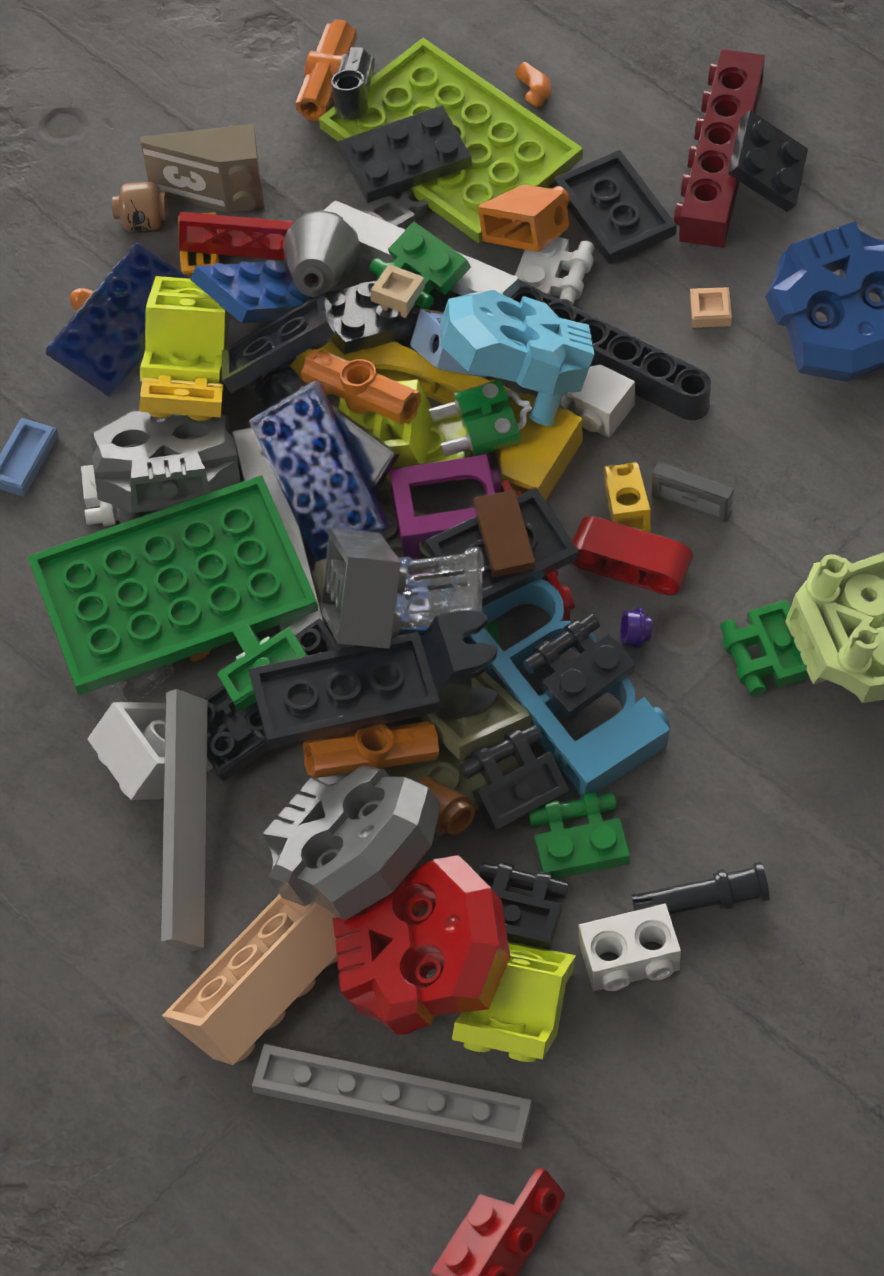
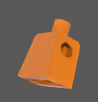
(525, 217)

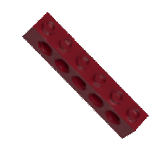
(709, 188)

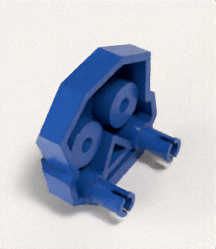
(805, 284)

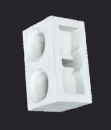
(624, 937)

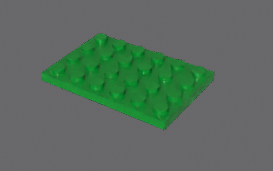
(171, 584)

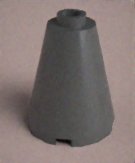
(320, 251)

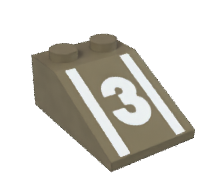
(207, 167)

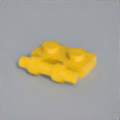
(192, 398)

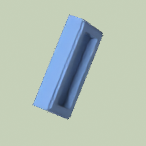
(25, 455)

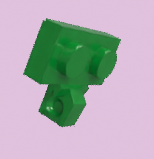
(256, 653)

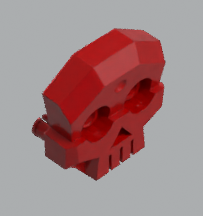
(391, 949)

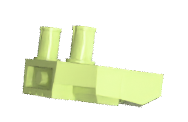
(838, 628)

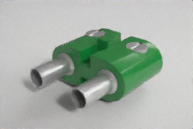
(486, 419)

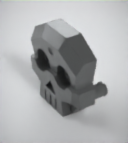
(161, 462)
(351, 839)

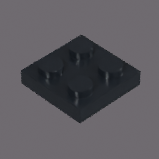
(768, 161)

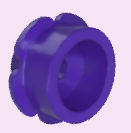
(635, 627)

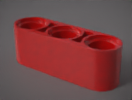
(631, 555)

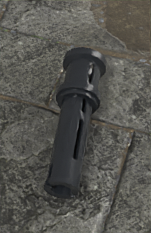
(721, 889)

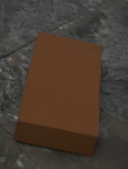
(503, 533)

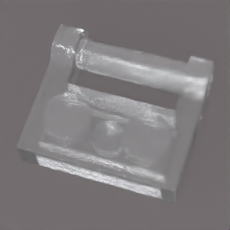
(436, 596)

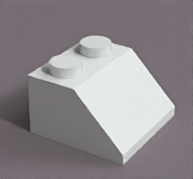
(133, 747)

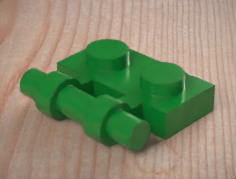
(426, 256)
(774, 639)
(580, 847)

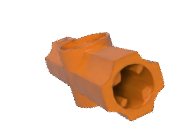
(320, 67)
(361, 386)
(352, 750)

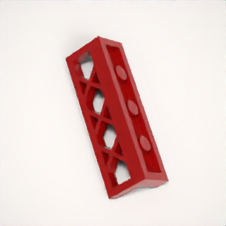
(232, 235)

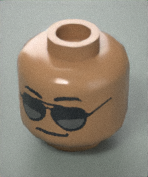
(140, 206)

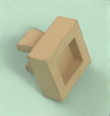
(397, 290)

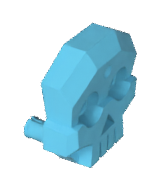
(519, 344)

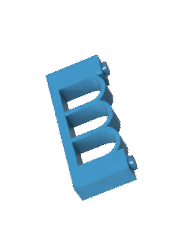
(607, 750)

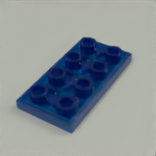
(109, 329)
(317, 468)

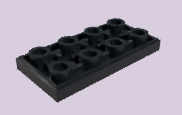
(238, 736)

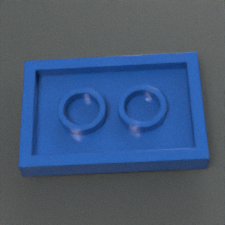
(250, 289)

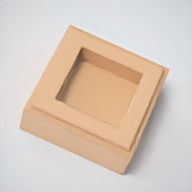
(710, 307)

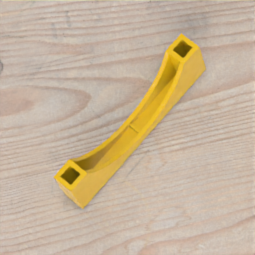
(526, 465)

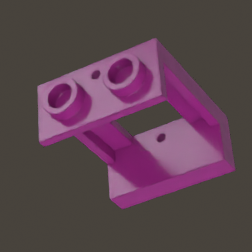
(420, 528)

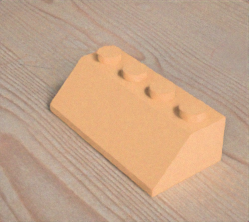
(256, 979)

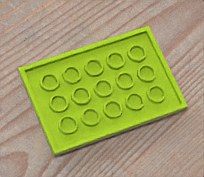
(502, 136)

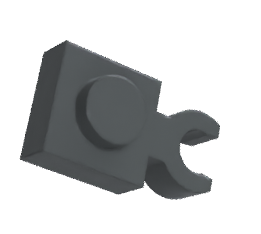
(400, 211)

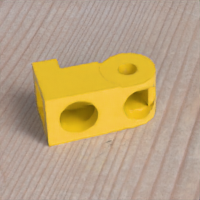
(627, 496)

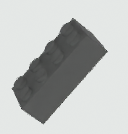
(361, 588)

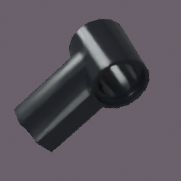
(352, 84)

